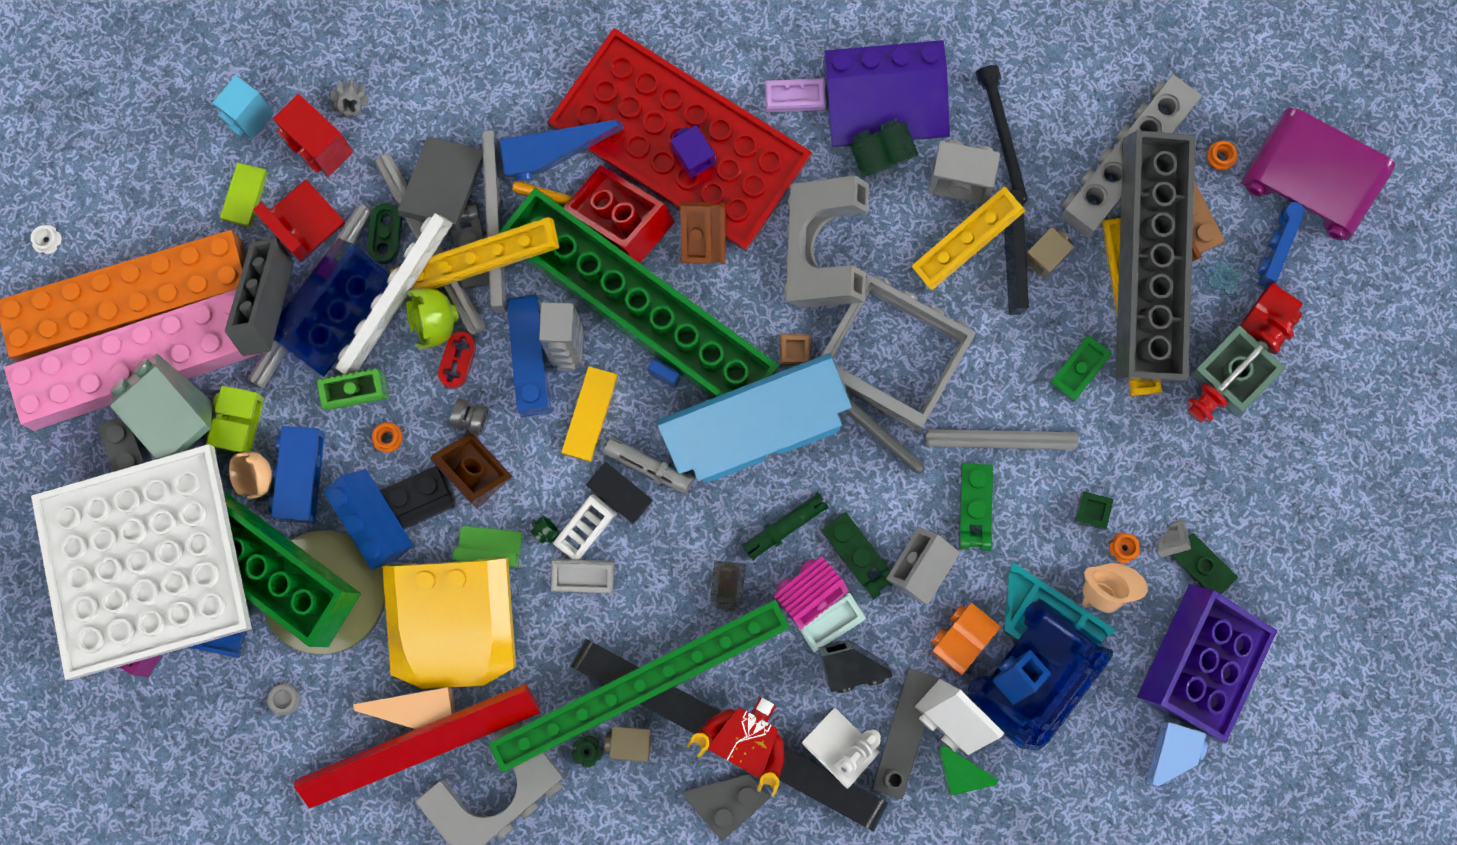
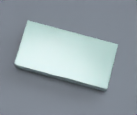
(833, 622)

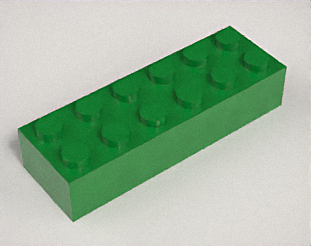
(288, 580)

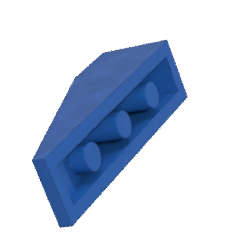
(541, 151)
(528, 357)

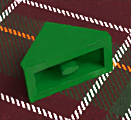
(961, 774)

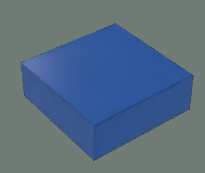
(664, 373)

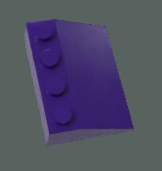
(887, 84)
(1207, 662)

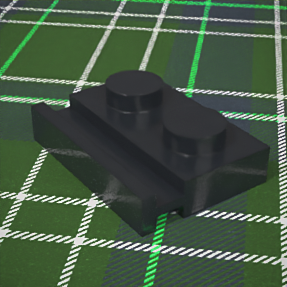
(418, 497)

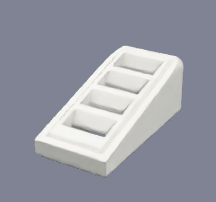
(602, 507)

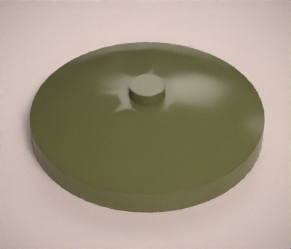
(344, 559)

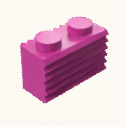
(810, 592)

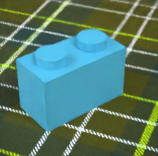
(242, 108)

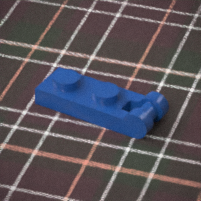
(1280, 244)

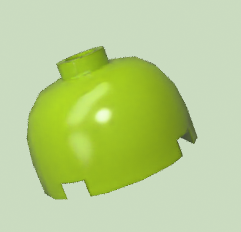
(430, 317)

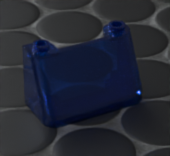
(1074, 662)

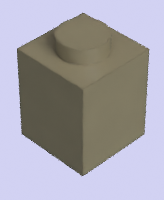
(1049, 252)
(628, 743)

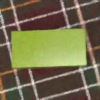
(243, 195)

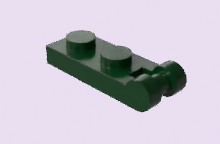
(857, 554)

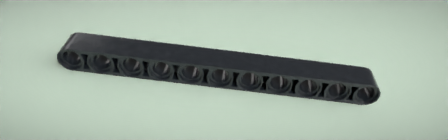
(693, 714)

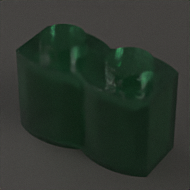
(882, 149)

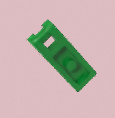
(976, 505)

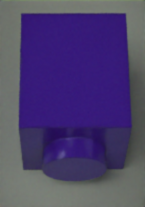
(692, 151)

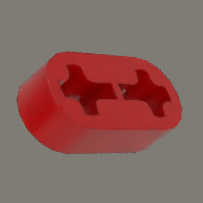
(450, 358)

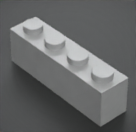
(562, 335)

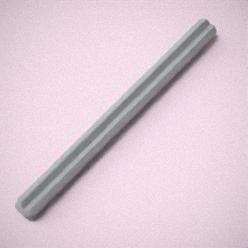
(454, 291)
(271, 359)

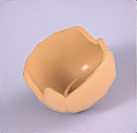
(250, 474)

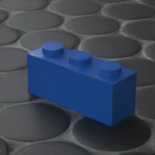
(297, 474)
(368, 518)

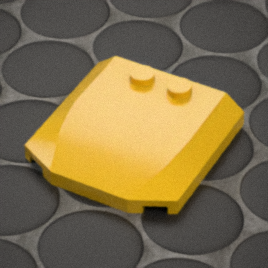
(449, 622)

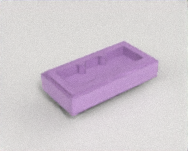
(795, 95)

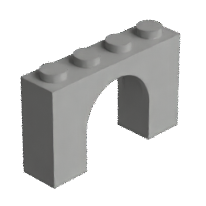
(810, 208)
(463, 827)

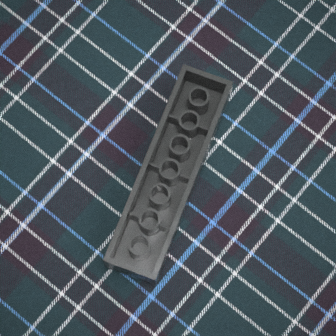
(1155, 257)

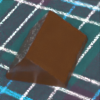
(471, 469)

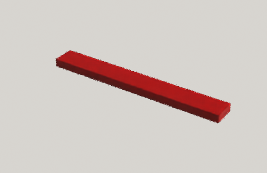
(417, 746)

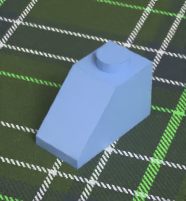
(1175, 752)

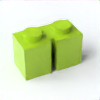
(235, 420)

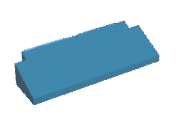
(757, 420)

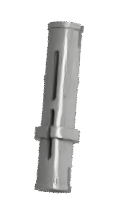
(658, 470)

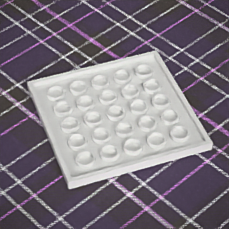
(140, 562)

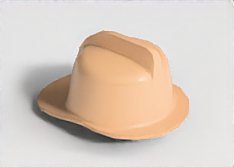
(1112, 586)

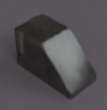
(728, 584)

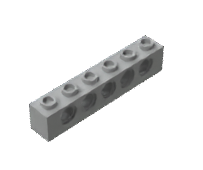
(1085, 217)

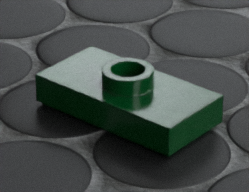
(1205, 566)

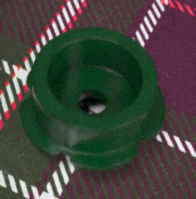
(544, 530)
(595, 751)

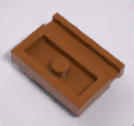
(703, 232)

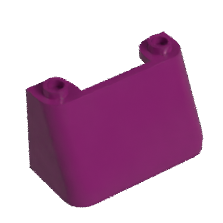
(1319, 170)

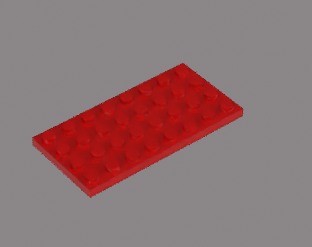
(654, 103)

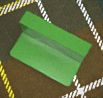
(488, 543)

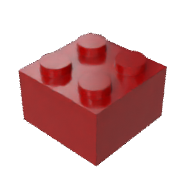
(311, 136)

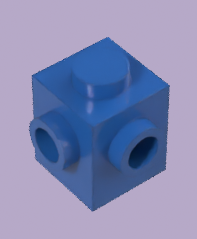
(1021, 676)

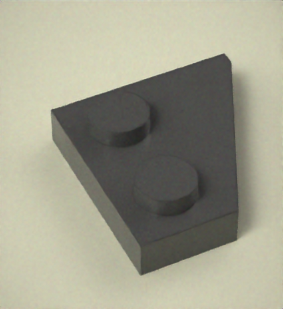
(727, 803)

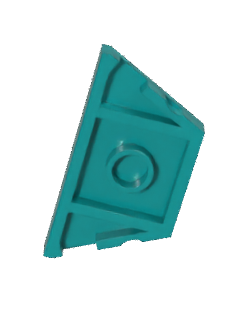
(1026, 588)

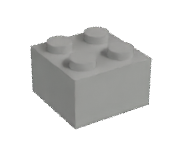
(964, 171)

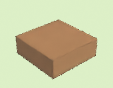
(794, 349)

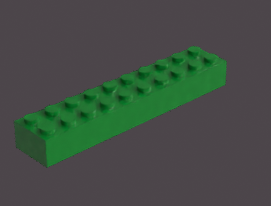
(642, 303)

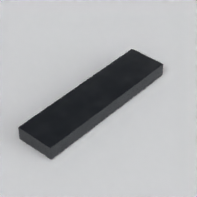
(1016, 262)

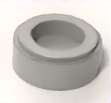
(283, 699)

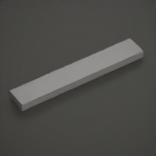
(493, 215)

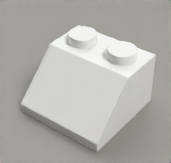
(957, 718)

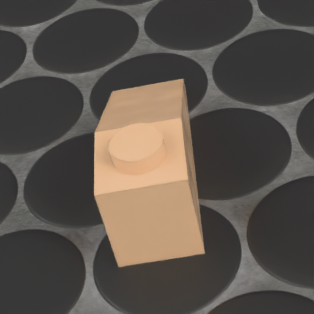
(412, 709)

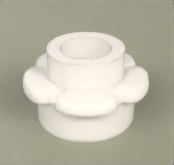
(39, 235)

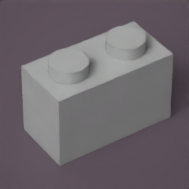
(923, 565)

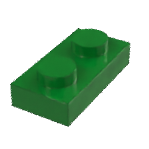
(1080, 368)

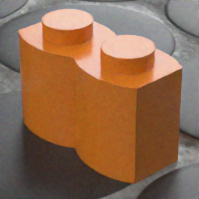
(964, 639)

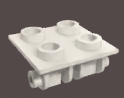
(842, 747)

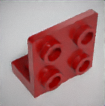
(301, 220)

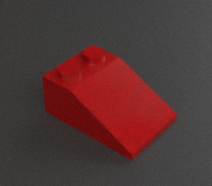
(621, 213)

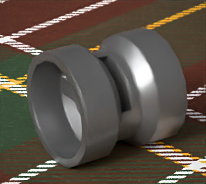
(469, 416)

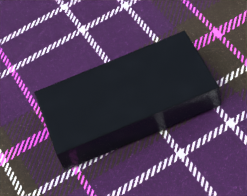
(619, 493)

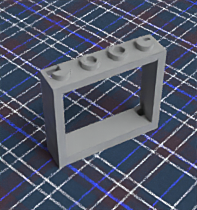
(929, 315)

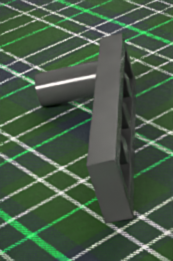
(903, 736)

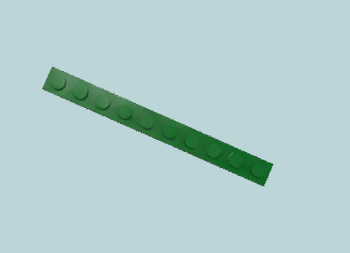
(638, 686)

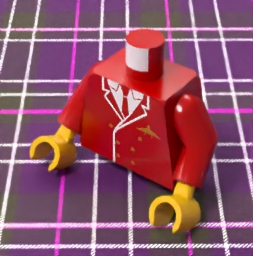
(745, 741)

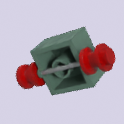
(1239, 369)

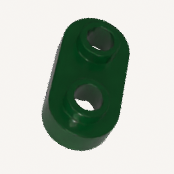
(384, 234)

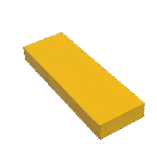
(589, 414)

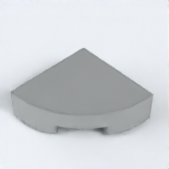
(1174, 540)

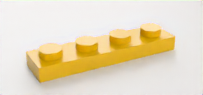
(968, 238)

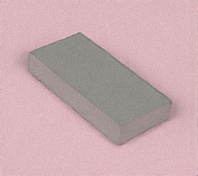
(582, 576)

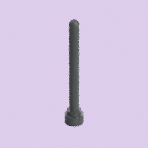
(885, 438)

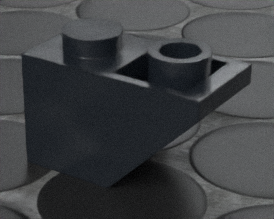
(850, 666)

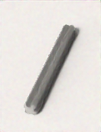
(1001, 439)

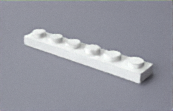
(387, 304)

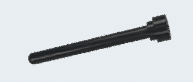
(989, 79)

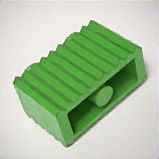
(352, 389)

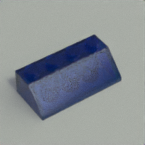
(330, 306)

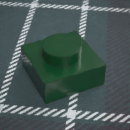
(1093, 510)

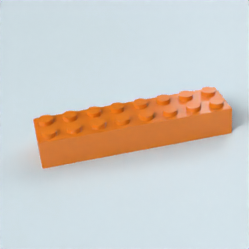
(119, 295)

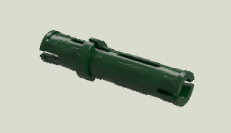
(785, 526)

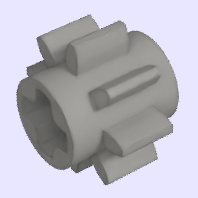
(349, 98)

